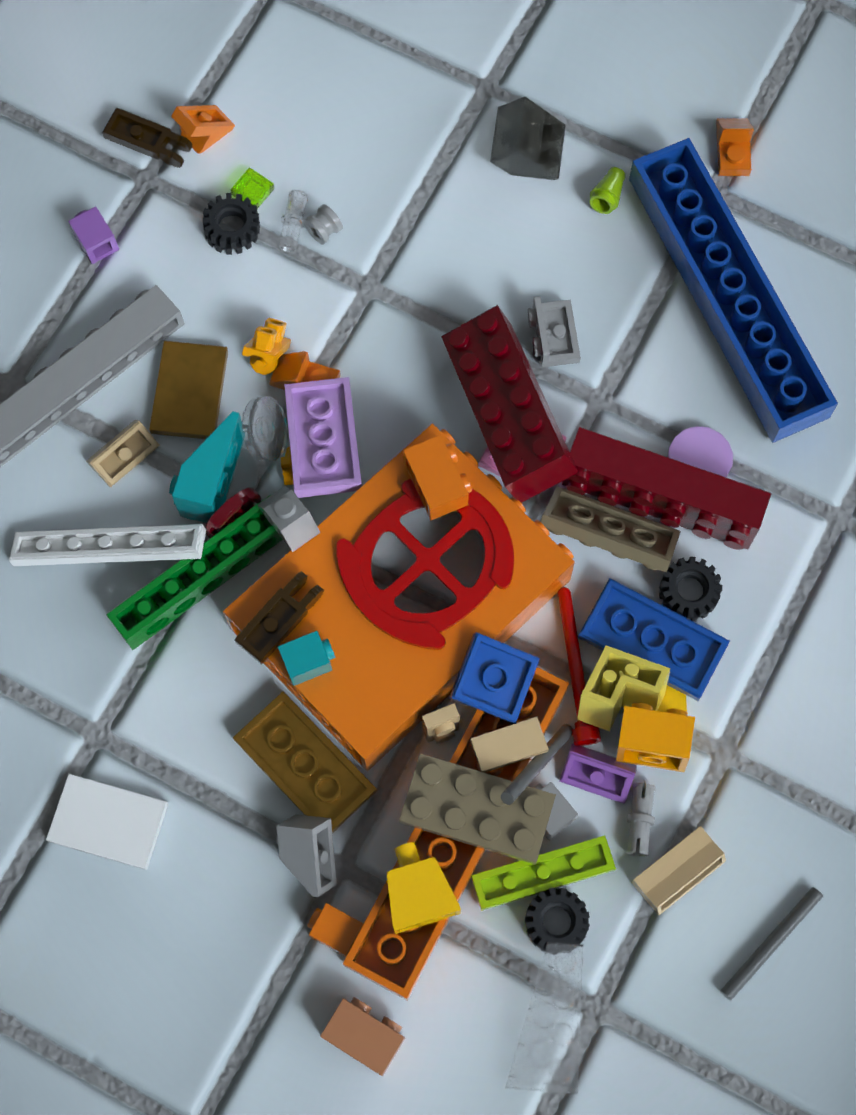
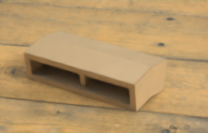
(679, 870)

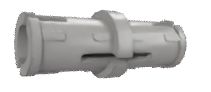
(640, 819)

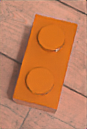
(436, 476)

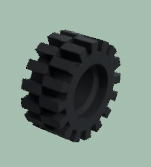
(234, 239)
(695, 570)
(562, 899)

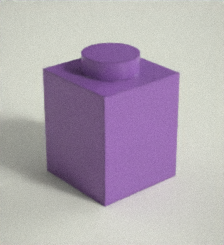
(93, 234)

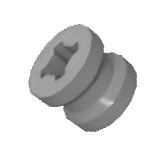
(323, 224)

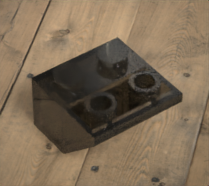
(527, 140)

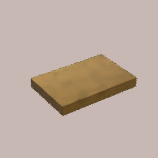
(188, 390)

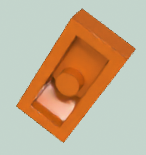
(202, 125)
(734, 146)
(297, 369)

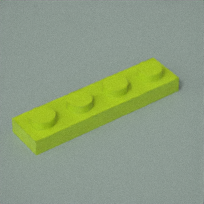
(551, 871)

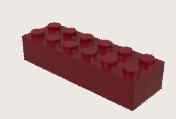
(509, 405)
(666, 489)

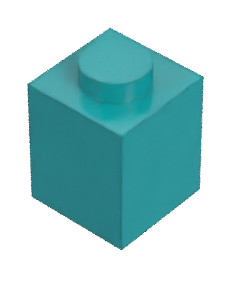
(307, 657)

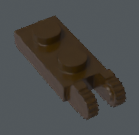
(145, 137)
(277, 619)

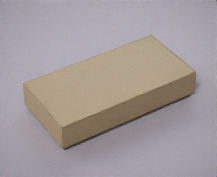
(509, 745)

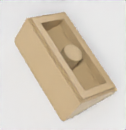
(123, 453)

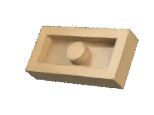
(441, 724)

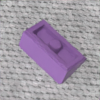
(598, 773)

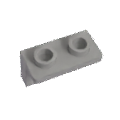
(555, 332)

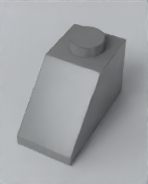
(289, 518)
(308, 851)

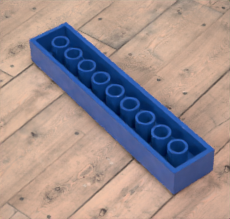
(732, 291)

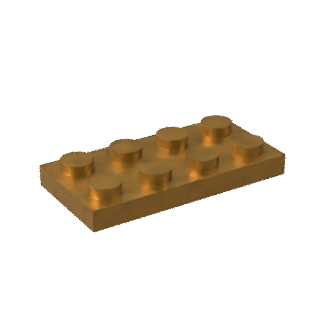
(304, 762)

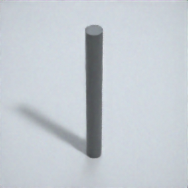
(534, 767)
(771, 943)

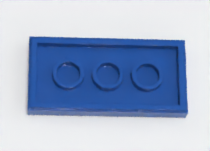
(657, 634)

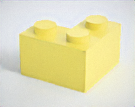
(619, 682)

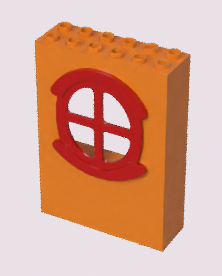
(395, 661)

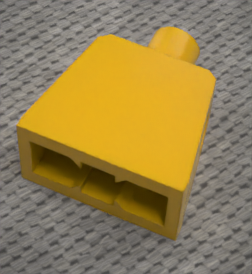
(418, 891)

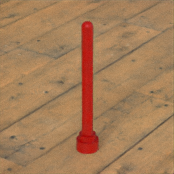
(584, 733)

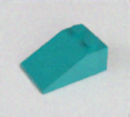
(209, 472)

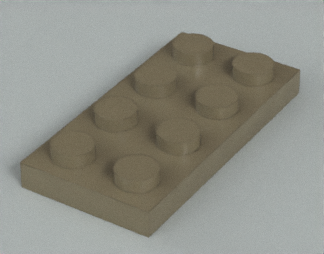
(610, 529)
(470, 809)

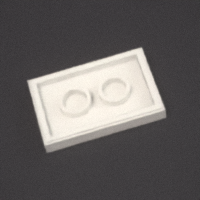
(107, 821)

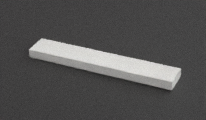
(108, 545)

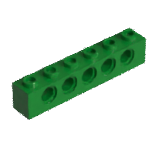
(194, 579)

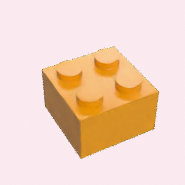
(655, 737)

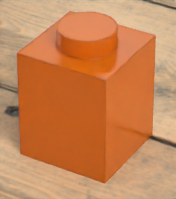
(334, 929)

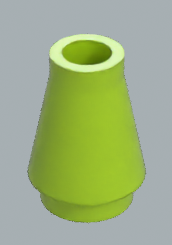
(607, 192)

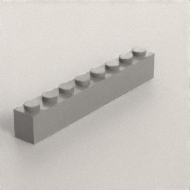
(85, 369)

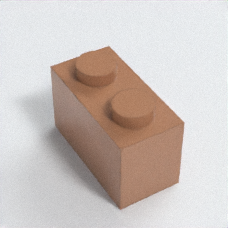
(364, 1036)

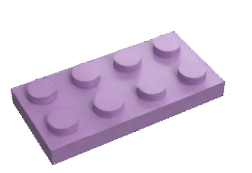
(322, 437)

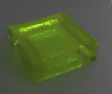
(253, 186)

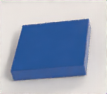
(494, 678)

